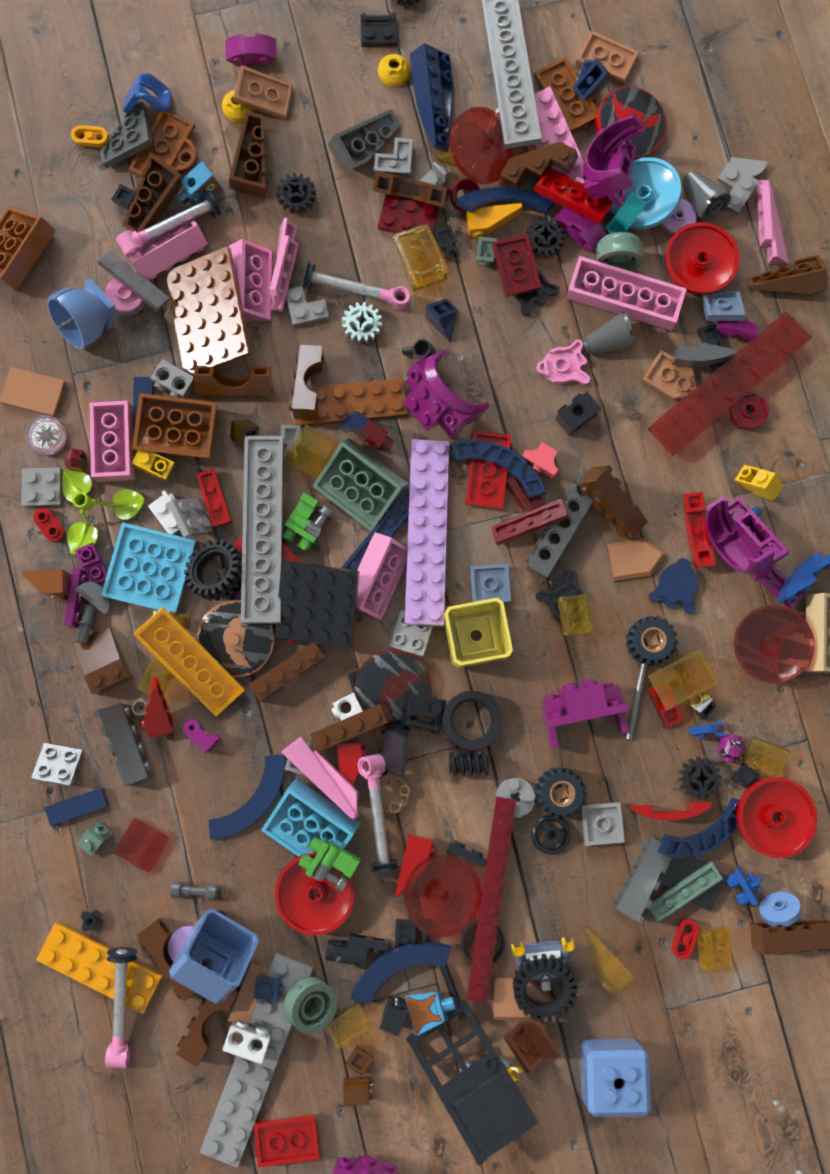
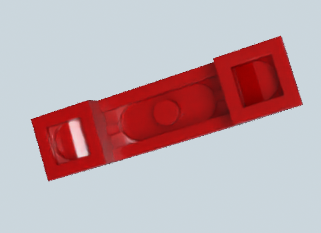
(696, 530)
(694, 809)

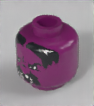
(731, 748)

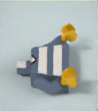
(550, 947)

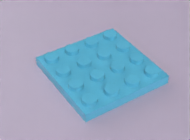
(148, 568)

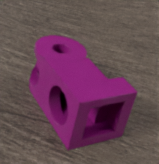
(199, 736)

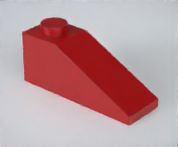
(157, 716)
(348, 760)
(416, 851)

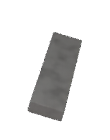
(133, 280)

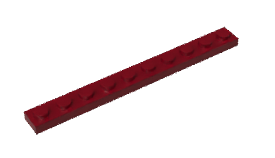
(491, 900)

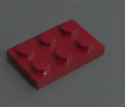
(405, 213)
(516, 265)

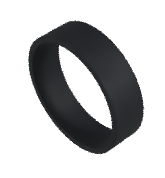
(496, 958)

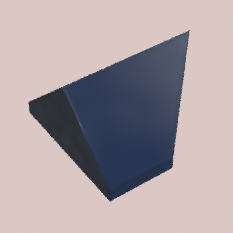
(591, 78)
(442, 317)

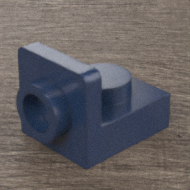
(268, 988)

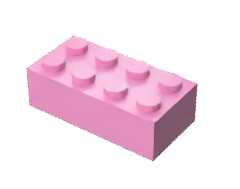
(111, 441)

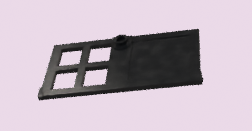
(480, 1098)

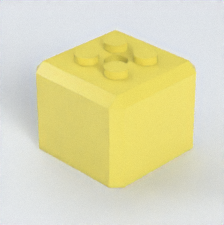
(488, 619)

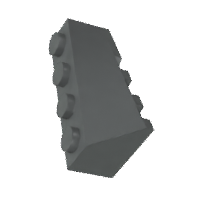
(124, 743)
(642, 881)

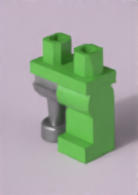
(301, 525)
(327, 857)

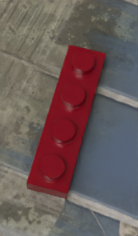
(529, 522)

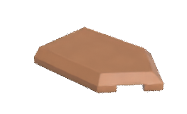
(670, 379)
(633, 559)
(504, 1001)

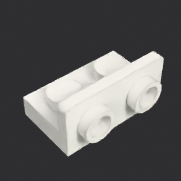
(163, 513)

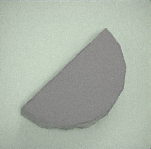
(749, 166)
(92, 593)

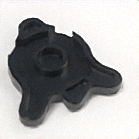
(538, 296)
(558, 590)

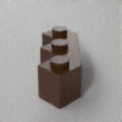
(538, 163)

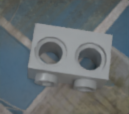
(176, 377)

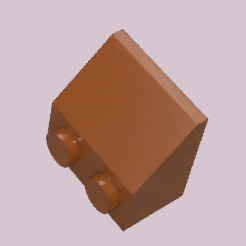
(51, 583)

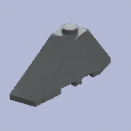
(359, 143)

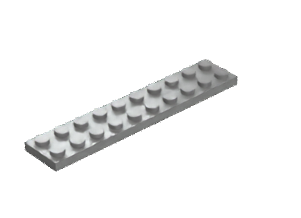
(511, 73)
(262, 530)
(249, 1079)

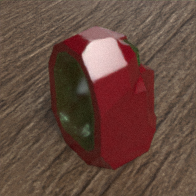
(75, 460)

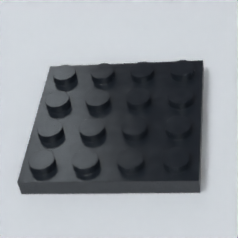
(317, 604)

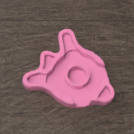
(564, 364)

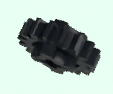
(296, 190)
(553, 236)
(701, 786)

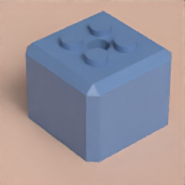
(221, 944)
(605, 1062)

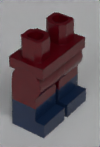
(367, 431)

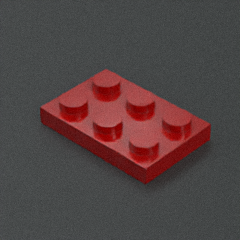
(286, 1140)

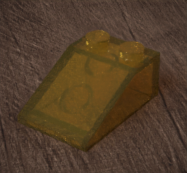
(421, 257)
(683, 679)
(612, 972)

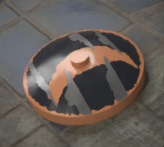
(235, 645)

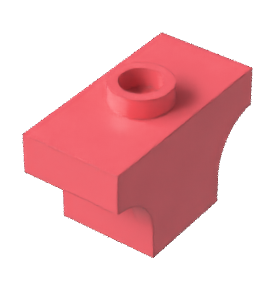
(542, 460)

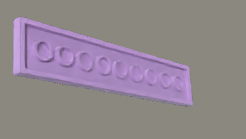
(427, 533)

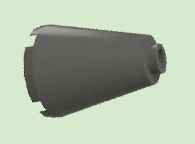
(705, 195)
(611, 336)

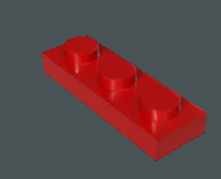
(213, 498)

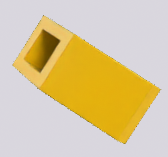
(153, 464)
(760, 482)

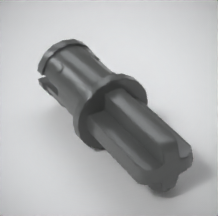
(86, 624)

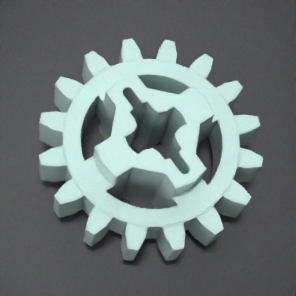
(354, 321)

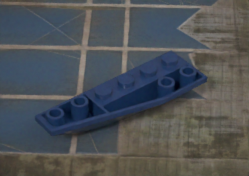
(433, 93)

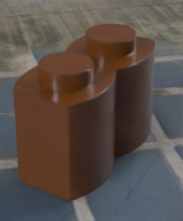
(357, 1091)

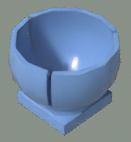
(89, 310)

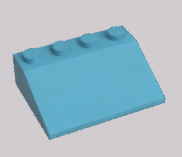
(307, 815)

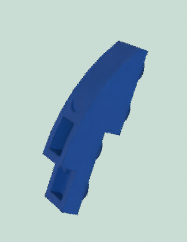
(803, 577)

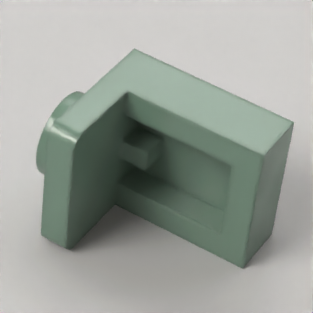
(485, 251)
(94, 838)

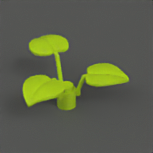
(75, 489)

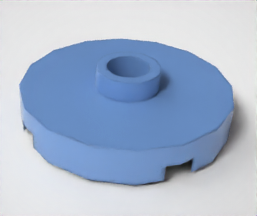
(780, 909)

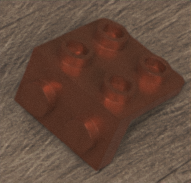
(531, 1044)

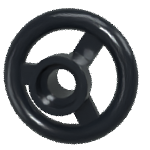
(543, 847)

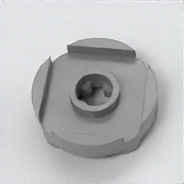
(526, 796)

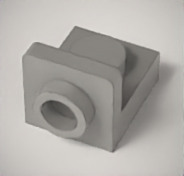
(437, 175)

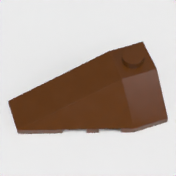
(805, 276)

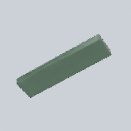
(684, 891)

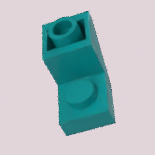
(626, 214)

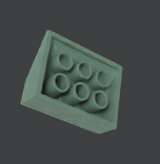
(359, 484)

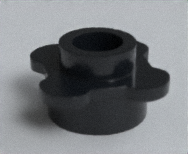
(95, 916)

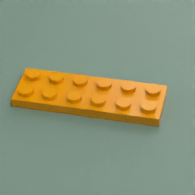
(189, 661)
(87, 963)

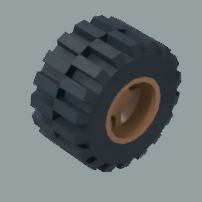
(651, 640)
(560, 792)

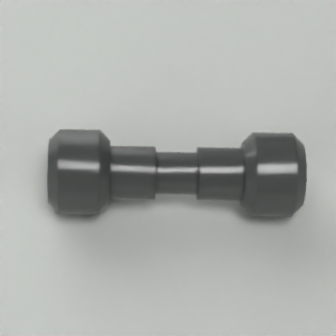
(177, 890)

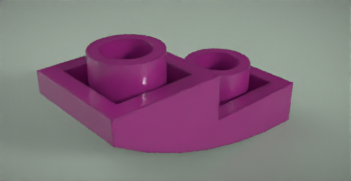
(743, 328)
(92, 563)

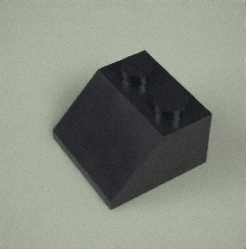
(395, 748)

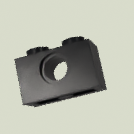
(585, 405)
(393, 1015)

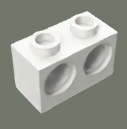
(356, 708)
(245, 1047)

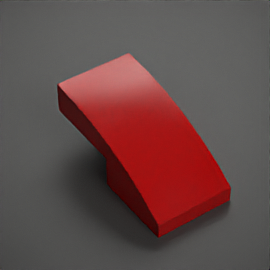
(667, 717)

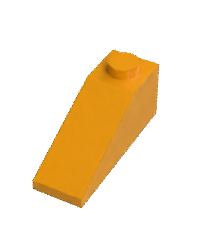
(488, 219)

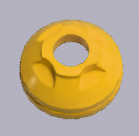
(397, 76)
(234, 112)

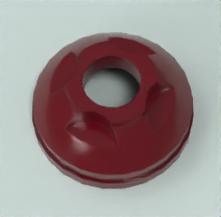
(466, 185)

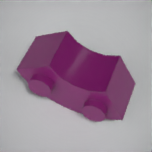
(250, 50)
(580, 228)

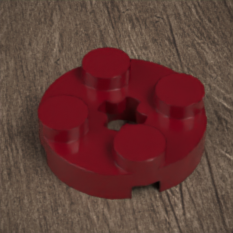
(757, 417)

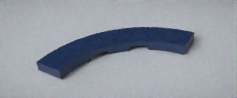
(504, 195)
(504, 458)
(256, 805)
(704, 841)
(397, 960)

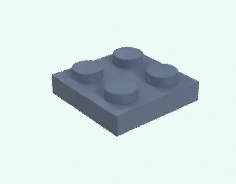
(723, 306)
(490, 582)

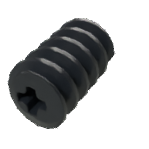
(468, 763)

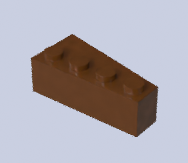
(249, 160)
(153, 195)
(612, 501)
(799, 936)

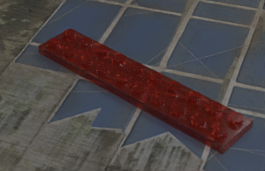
(729, 383)

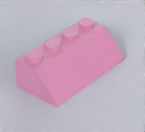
(168, 249)
(254, 279)
(380, 574)

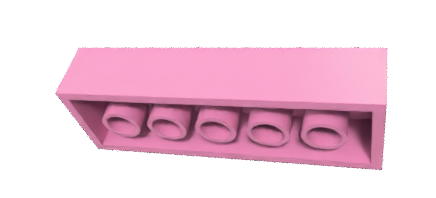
(626, 291)

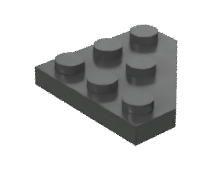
(128, 137)

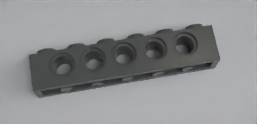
(543, 567)

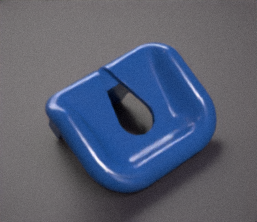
(138, 92)

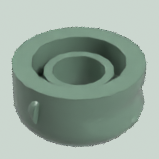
(620, 250)
(318, 1013)

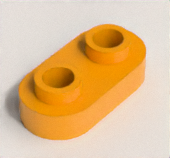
(91, 135)

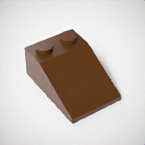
(102, 661)

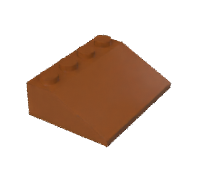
(21, 244)
(175, 426)

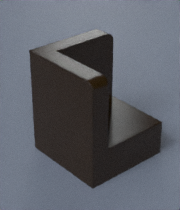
(242, 428)

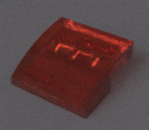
(141, 844)

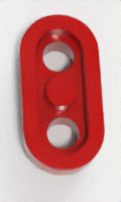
(48, 524)
(688, 939)

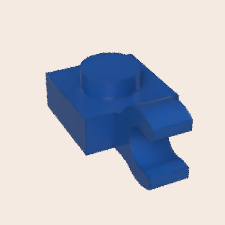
(700, 731)

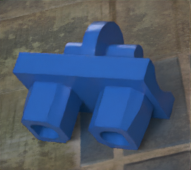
(748, 895)

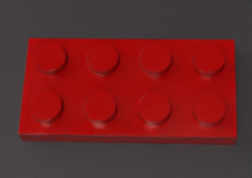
(572, 195)
(485, 479)

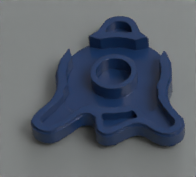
(676, 585)

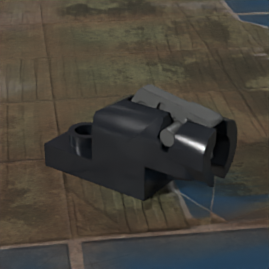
(355, 951)

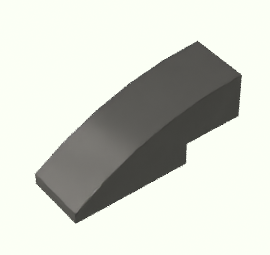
(702, 355)

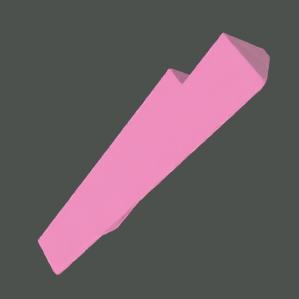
(769, 225)
(284, 265)
(323, 775)

